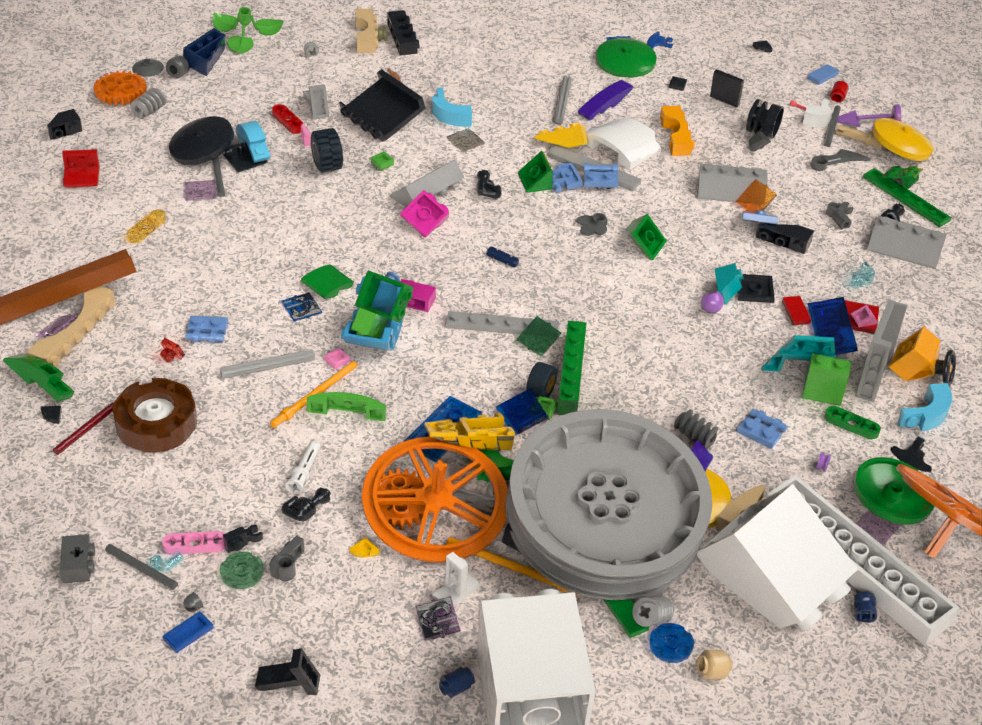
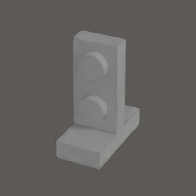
(317, 98)

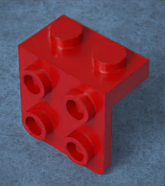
(81, 168)

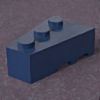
(205, 51)

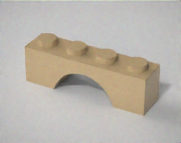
(368, 38)

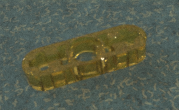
(138, 233)

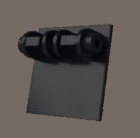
(241, 157)

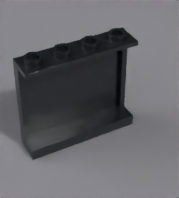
(384, 107)

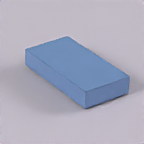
(823, 74)

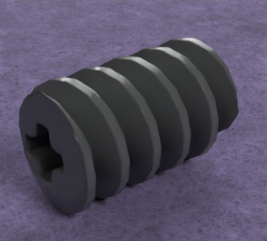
(696, 429)

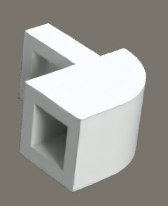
(818, 116)

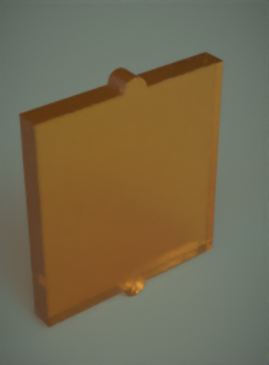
(756, 197)

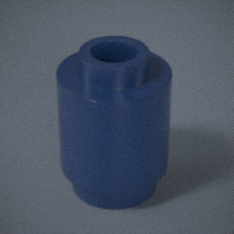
(456, 681)

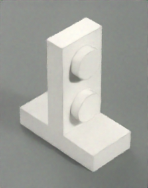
(457, 581)

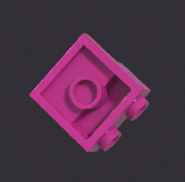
(425, 213)

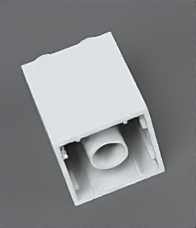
(534, 660)

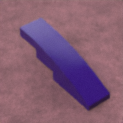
(604, 99)

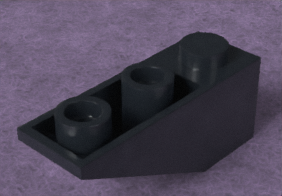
(788, 236)

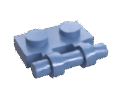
(568, 177)
(206, 328)
(759, 432)

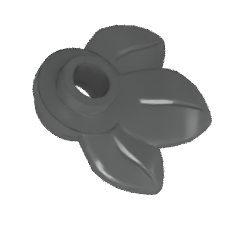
(593, 224)

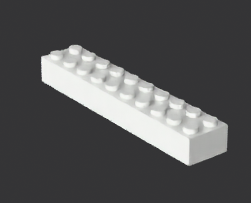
(897, 587)

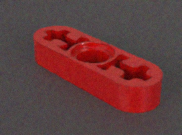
(281, 113)

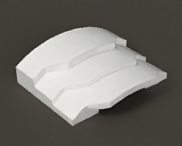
(627, 137)

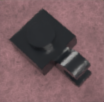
(239, 537)

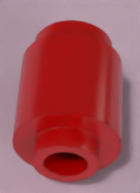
(839, 91)

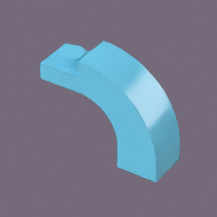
(450, 113)
(255, 138)
(929, 417)

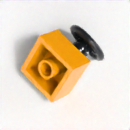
(919, 358)

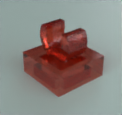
(171, 350)

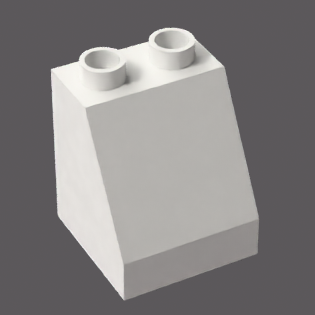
(780, 560)

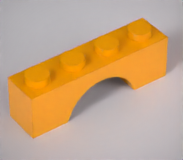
(680, 141)

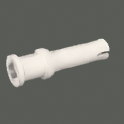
(311, 451)

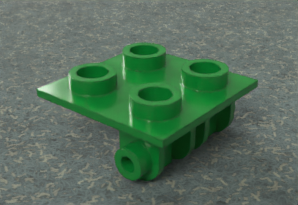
(909, 175)

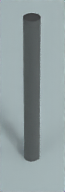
(834, 119)
(218, 176)
(137, 564)

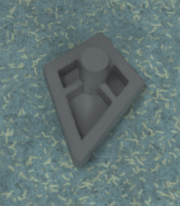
(758, 141)

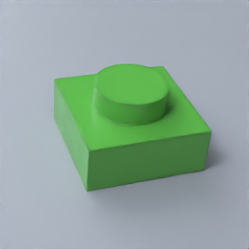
(382, 160)
(548, 405)

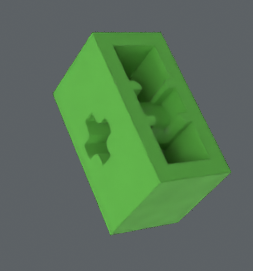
(369, 324)

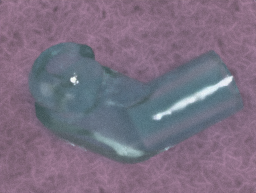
(167, 564)

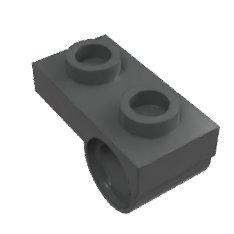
(283, 565)

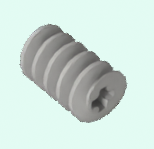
(148, 103)
(653, 611)

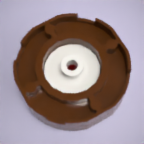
(155, 415)

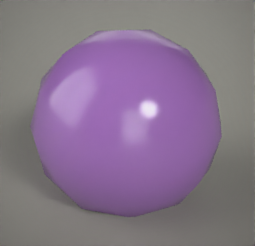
(712, 302)

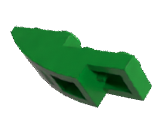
(43, 373)

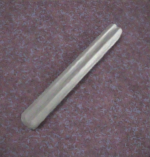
(562, 102)
(266, 364)

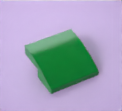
(327, 281)

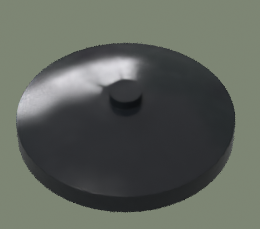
(201, 140)

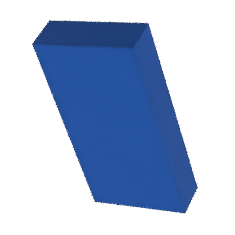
(188, 632)

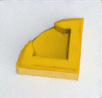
(364, 548)

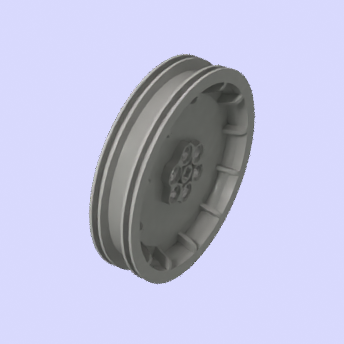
(607, 504)

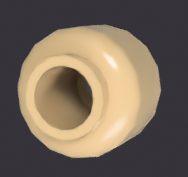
(714, 664)

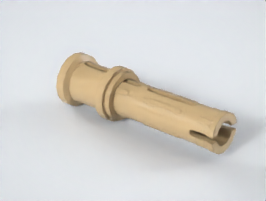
(867, 138)

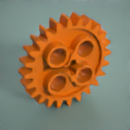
(119, 87)
(412, 512)

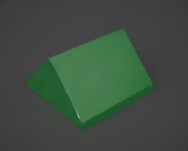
(537, 174)

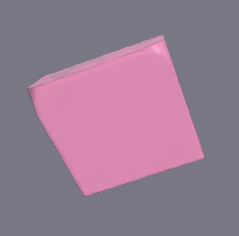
(305, 135)
(864, 317)

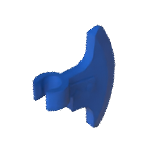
(656, 40)

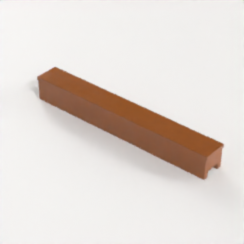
(65, 285)

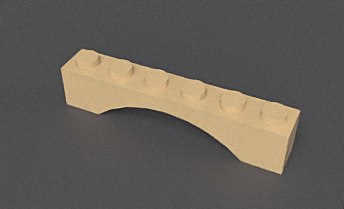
(54, 348)

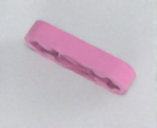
(188, 537)

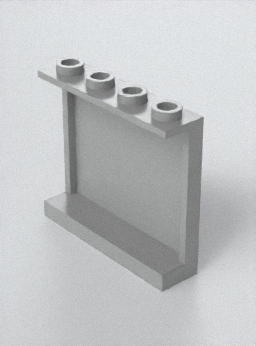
(881, 350)

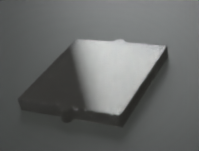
(465, 140)

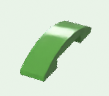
(346, 402)

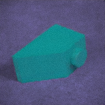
(728, 281)

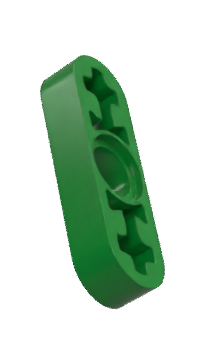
(849, 416)

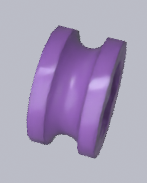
(823, 461)

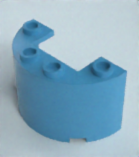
(384, 301)

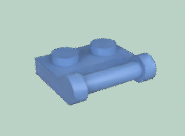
(601, 175)

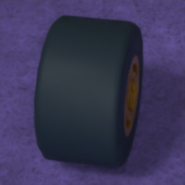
(542, 379)

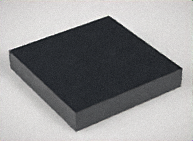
(726, 88)
(756, 289)

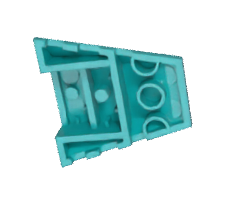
(800, 348)

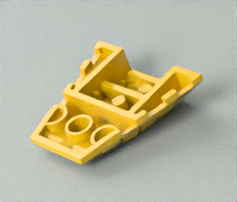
(474, 432)

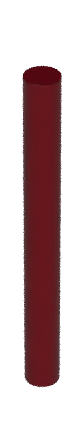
(83, 429)

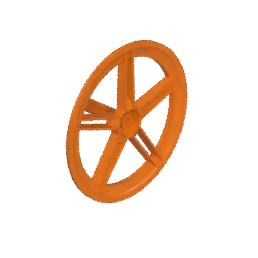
(435, 496)
(955, 506)

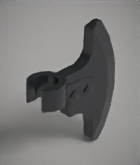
(913, 455)

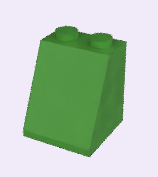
(826, 379)

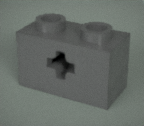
(76, 558)

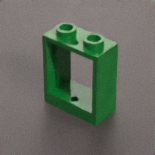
(369, 290)

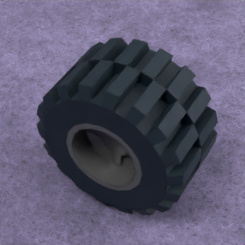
(327, 150)

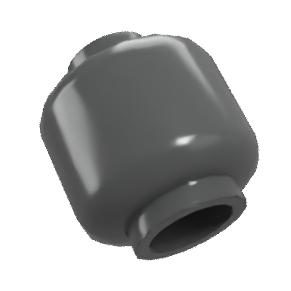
(177, 66)

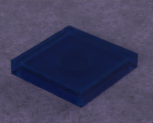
(522, 411)

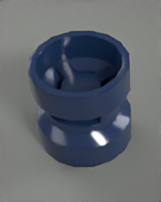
(865, 607)

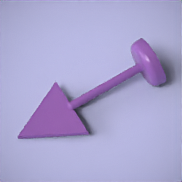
(852, 119)

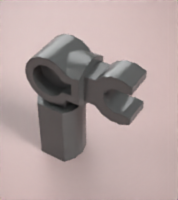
(838, 213)

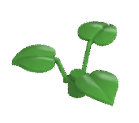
(244, 44)

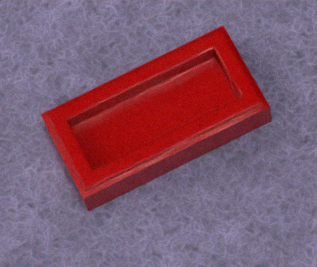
(796, 310)

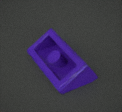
(702, 455)

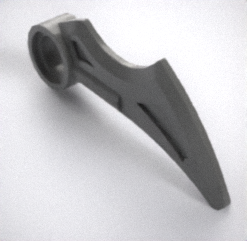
(840, 157)

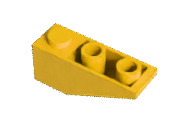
(566, 137)

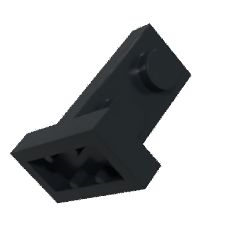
(294, 673)

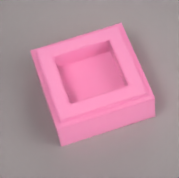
(337, 358)

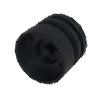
(761, 117)

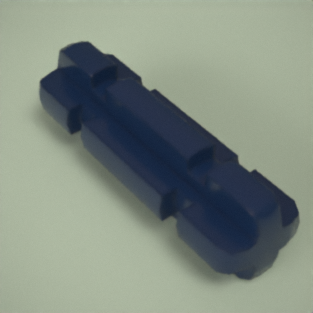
(502, 256)

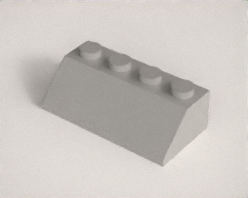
(726, 182)
(433, 183)
(906, 242)

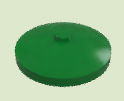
(626, 57)
(887, 494)

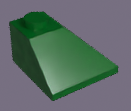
(646, 236)

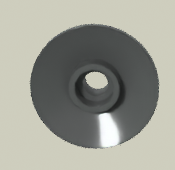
(148, 67)

